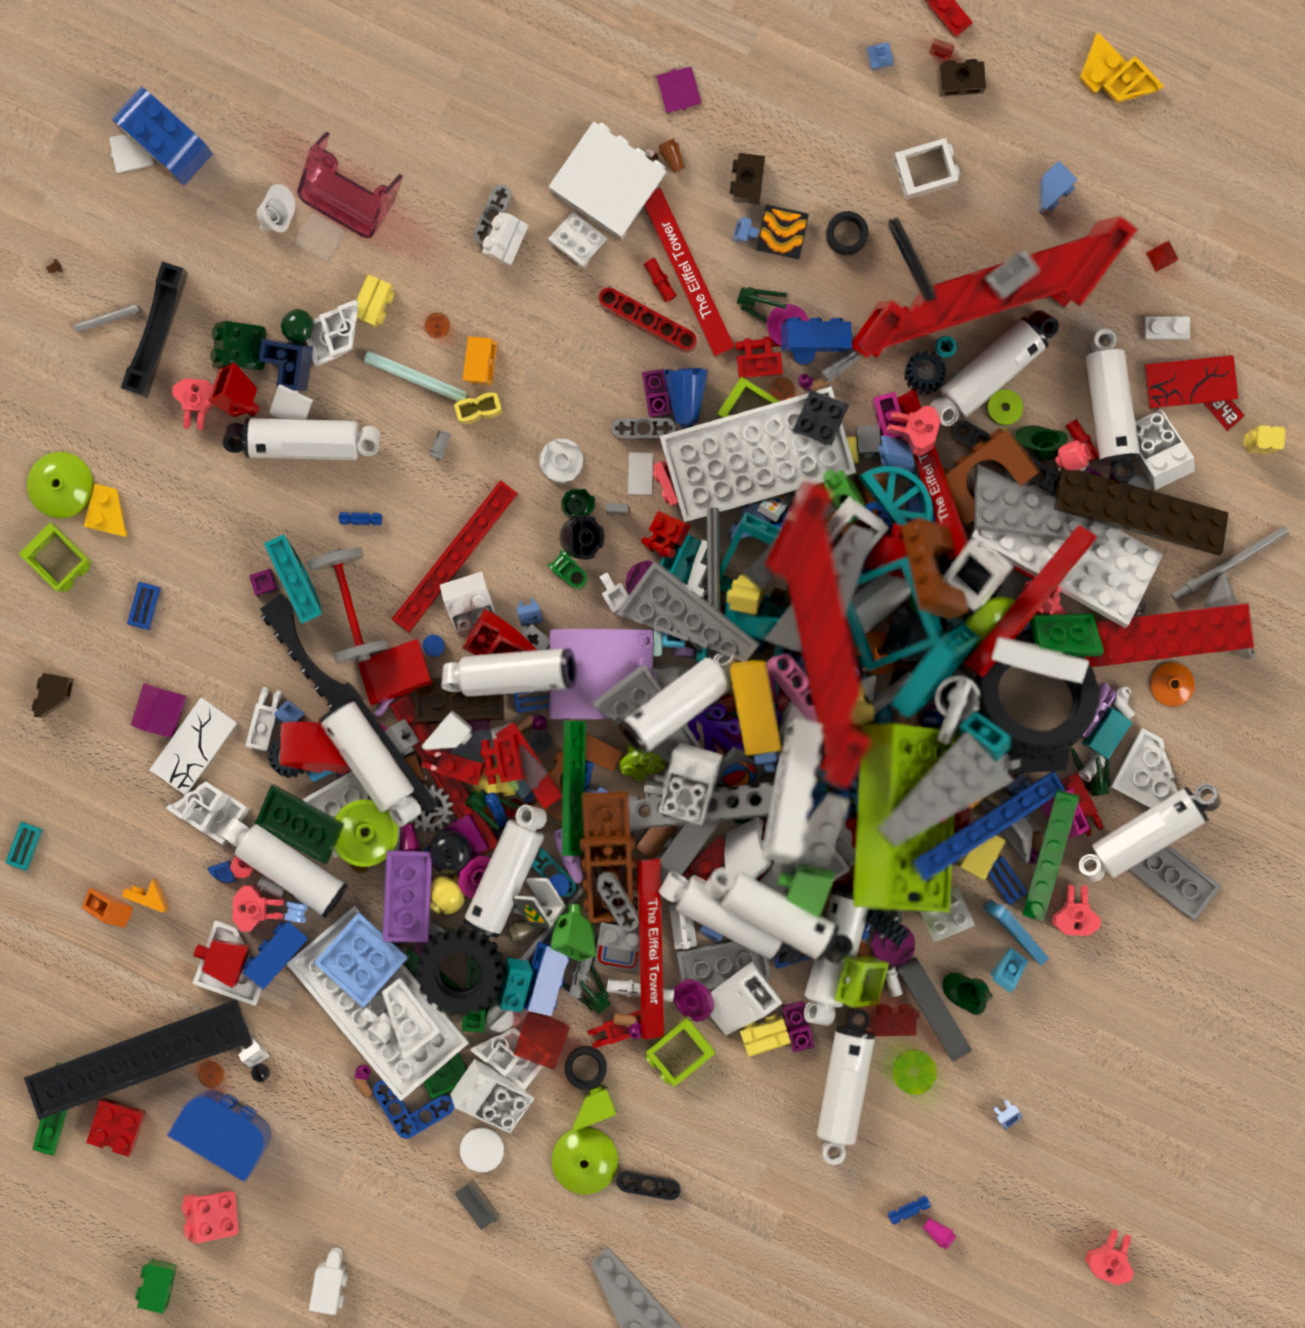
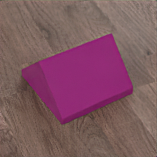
(158, 710)

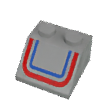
(618, 947)

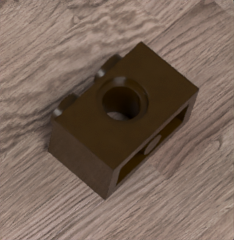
(951, 86)
(751, 165)

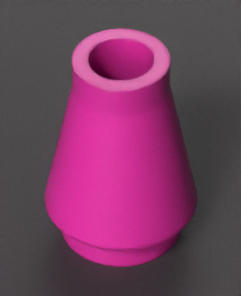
(408, 839)
(939, 1233)

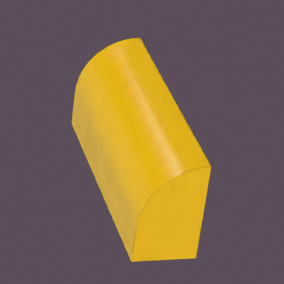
(755, 707)

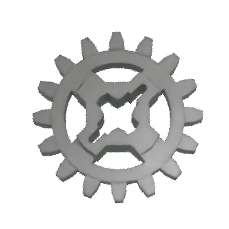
(427, 818)

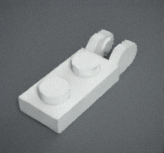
(263, 722)

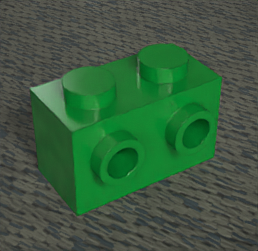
(156, 1286)

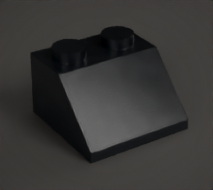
(905, 631)

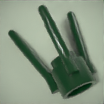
(749, 297)
(1099, 783)
(477, 803)
(598, 1000)

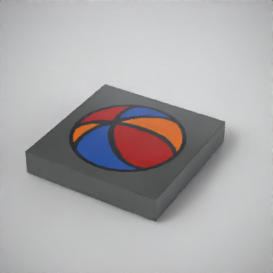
(739, 770)

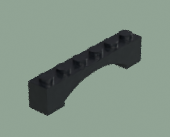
(166, 298)
(280, 615)

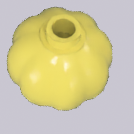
(445, 895)

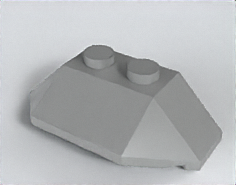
(1222, 595)
(1018, 834)

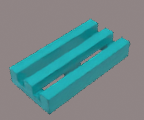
(38, 831)

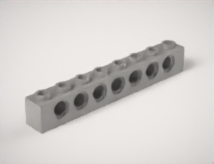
(721, 813)

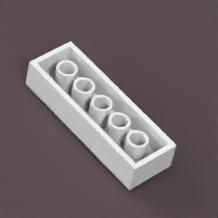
(792, 791)

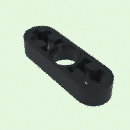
(631, 1187)

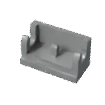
(1011, 274)

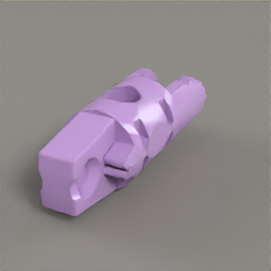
(1106, 698)
(572, 863)

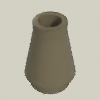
(521, 930)

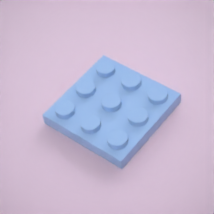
(361, 960)

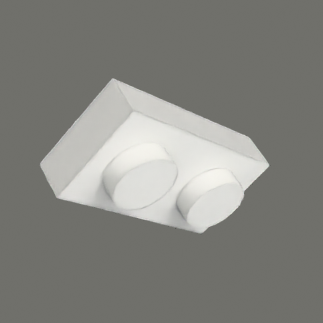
(1166, 328)

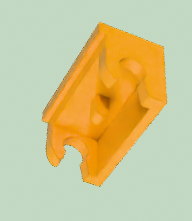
(479, 360)

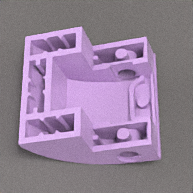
(601, 662)

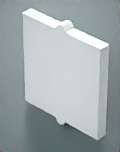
(128, 154)
(290, 404)

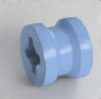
(295, 911)

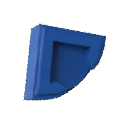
(222, 872)

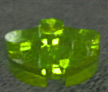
(921, 1061)

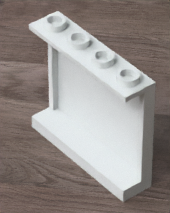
(607, 180)

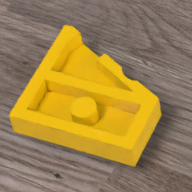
(1100, 64)
(1132, 82)
(105, 511)

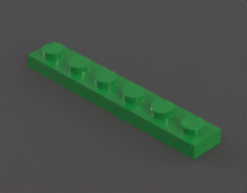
(573, 787)
(1050, 855)

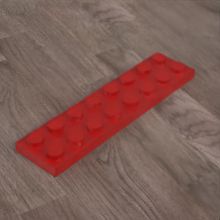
(1175, 635)

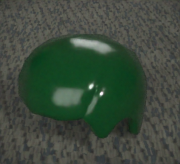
(297, 326)
(577, 503)

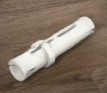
(955, 708)
(631, 988)

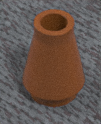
(672, 155)

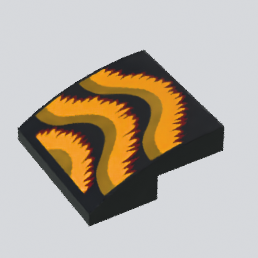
(782, 231)

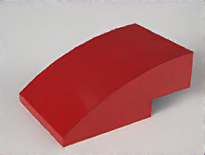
(495, 636)
(395, 672)
(309, 748)

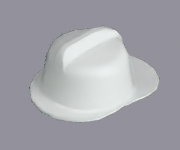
(276, 209)
(501, 1020)

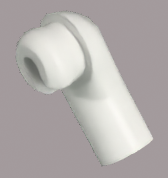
(1121, 702)

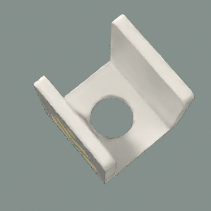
(548, 898)

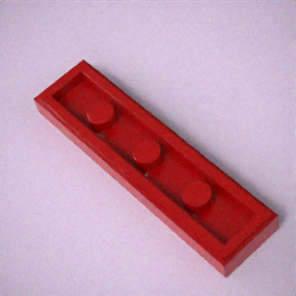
(547, 792)

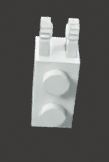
(328, 1284)

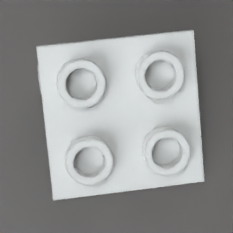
(577, 239)
(948, 923)

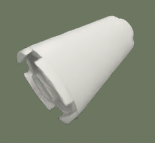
(948, 687)

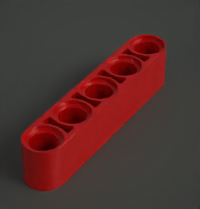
(640, 311)

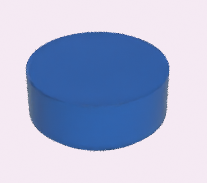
(803, 358)
(433, 645)
(560, 883)

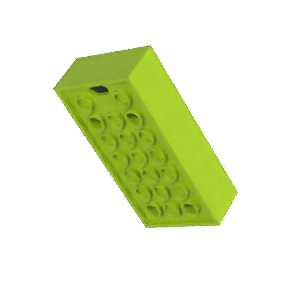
(888, 773)

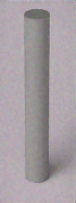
(112, 316)

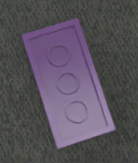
(407, 896)

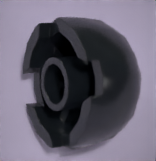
(581, 537)
(459, 847)

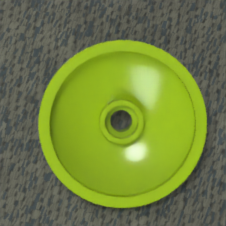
(74, 487)
(988, 616)
(369, 849)
(587, 1145)

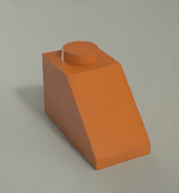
(107, 908)

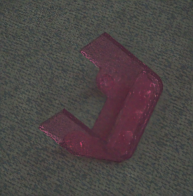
(340, 197)

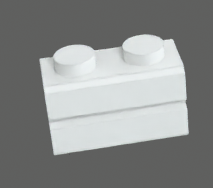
(504, 238)

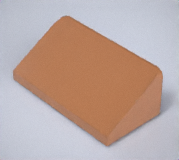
(654, 840)

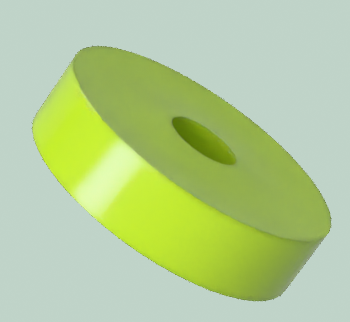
(1002, 417)

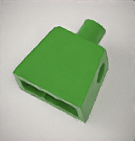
(841, 488)
(808, 887)
(574, 935)

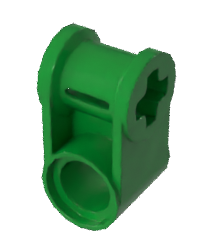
(567, 570)

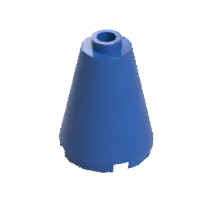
(686, 393)

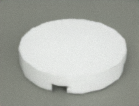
(561, 460)
(482, 1149)

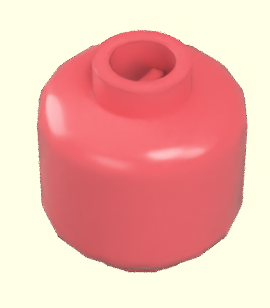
(1073, 456)

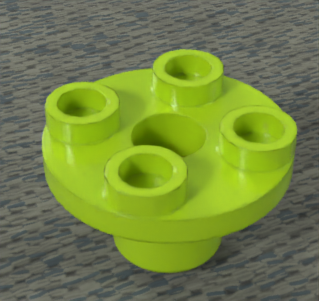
(640, 766)

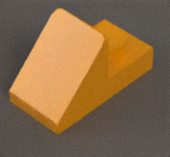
(153, 898)

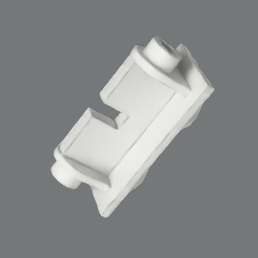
(682, 929)

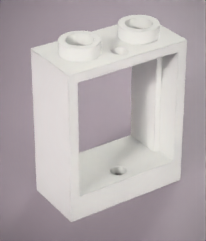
(905, 177)
(846, 512)
(990, 559)

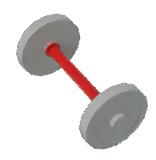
(336, 560)

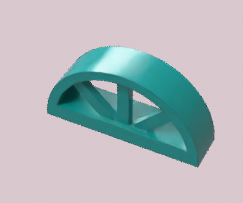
(885, 499)
(294, 578)
(758, 624)

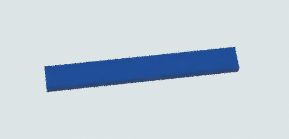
(987, 826)

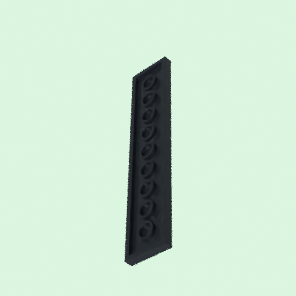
(137, 1059)

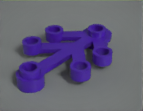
(712, 728)

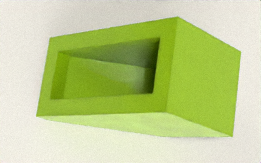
(595, 1108)

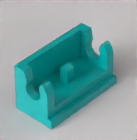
(1107, 733)

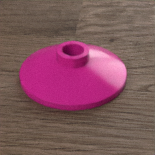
(779, 316)
(466, 879)

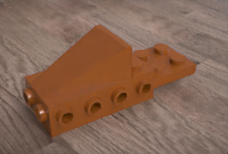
(605, 847)

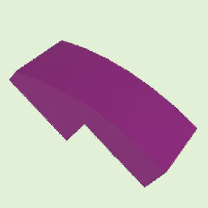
(656, 392)
(797, 1026)

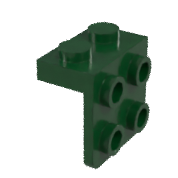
(237, 344)

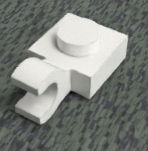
(615, 594)
(381, 1025)

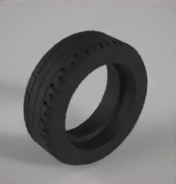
(1039, 743)

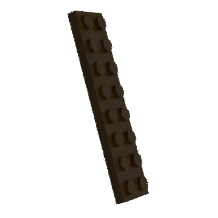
(1141, 511)

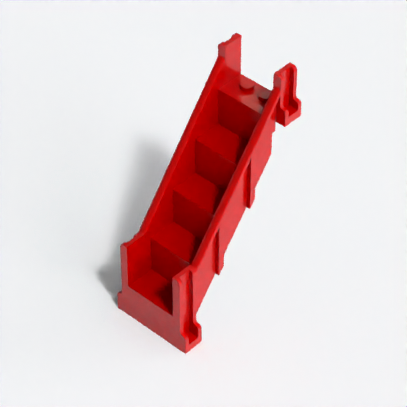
(1064, 275)
(806, 561)

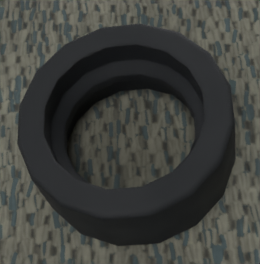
(845, 216)
(585, 1050)

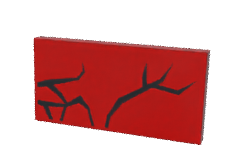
(1191, 382)

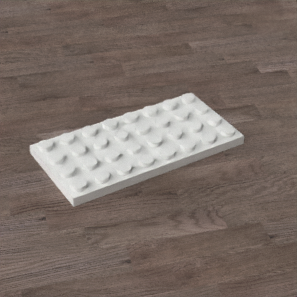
(749, 458)
(1105, 578)
(385, 1058)

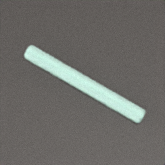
(414, 376)

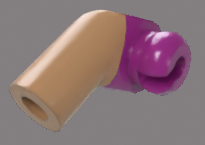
(809, 383)
(532, 721)
(1035, 849)
(630, 1022)
(361, 1079)

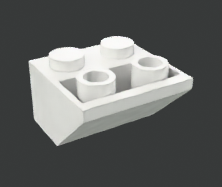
(466, 600)

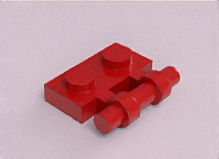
(758, 365)
(669, 528)
(507, 759)

